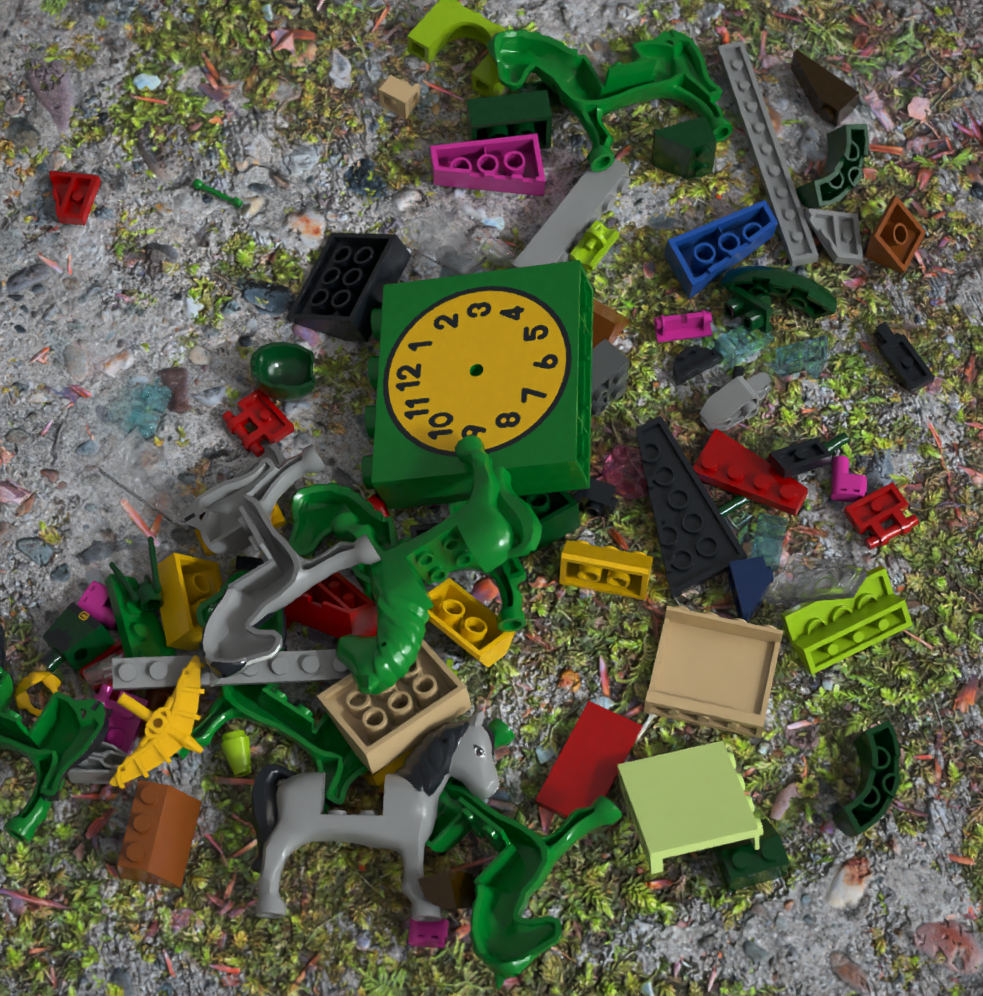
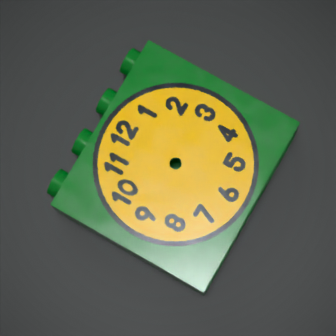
(487, 360)

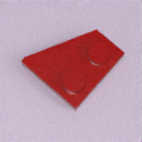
(74, 195)

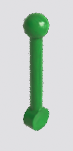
(198, 184)

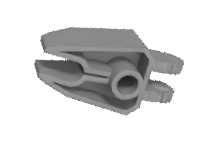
(735, 402)
(98, 766)

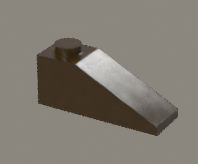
(826, 92)

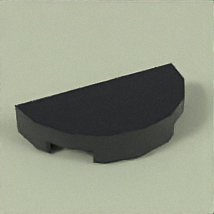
(694, 361)

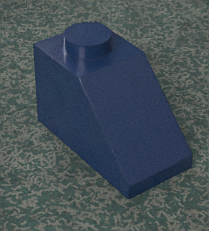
(749, 584)

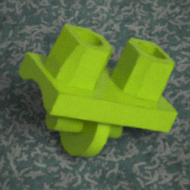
(594, 245)

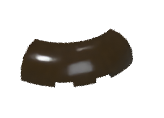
(450, 889)

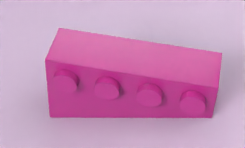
(491, 165)

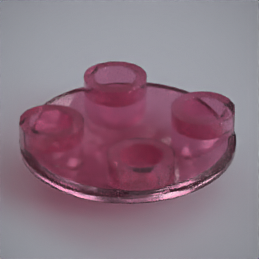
(625, 471)

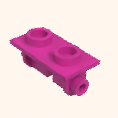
(683, 326)

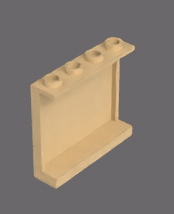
(713, 671)

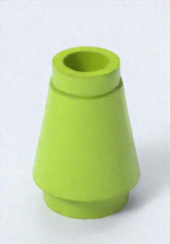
(237, 752)

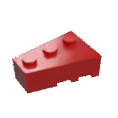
(335, 608)

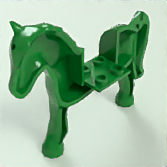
(659, 70)
(319, 504)
(481, 530)
(524, 862)

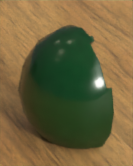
(283, 371)

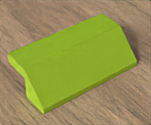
(841, 627)

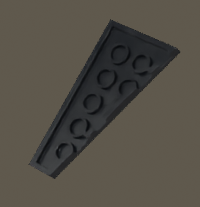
(689, 526)

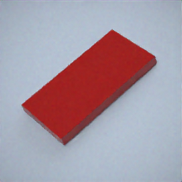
(588, 760)

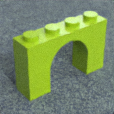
(453, 21)

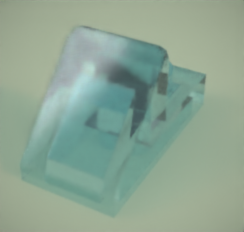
(802, 356)
(769, 539)

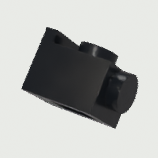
(598, 499)

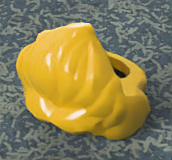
(21, 696)

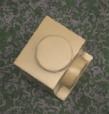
(398, 96)

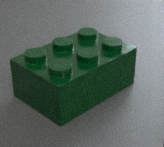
(510, 116)

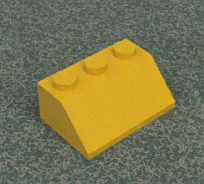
(605, 569)
(185, 585)
(468, 622)

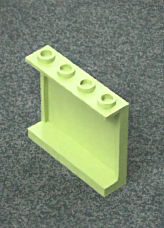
(687, 802)

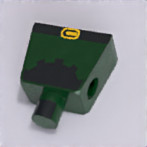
(75, 639)

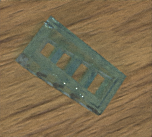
(733, 357)

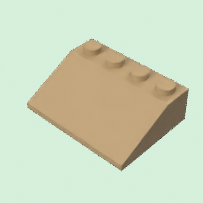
(398, 718)

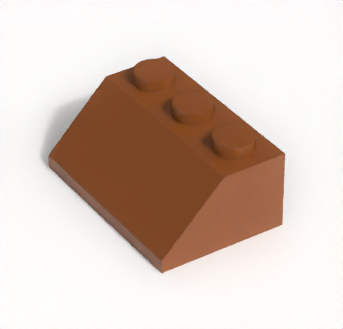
(158, 835)

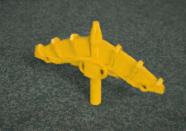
(166, 728)

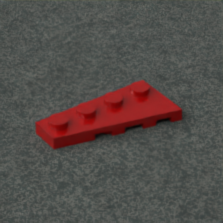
(748, 475)

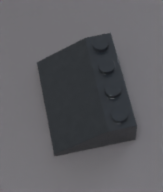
(349, 284)

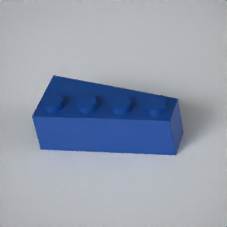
(716, 247)

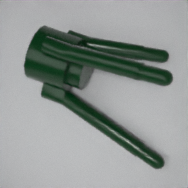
(148, 592)

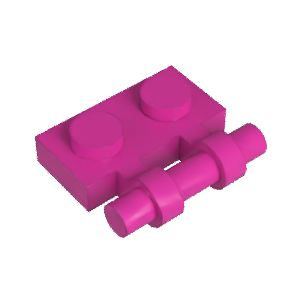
(122, 723)

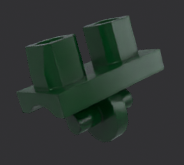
(752, 310)

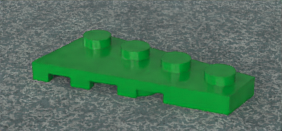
(138, 630)

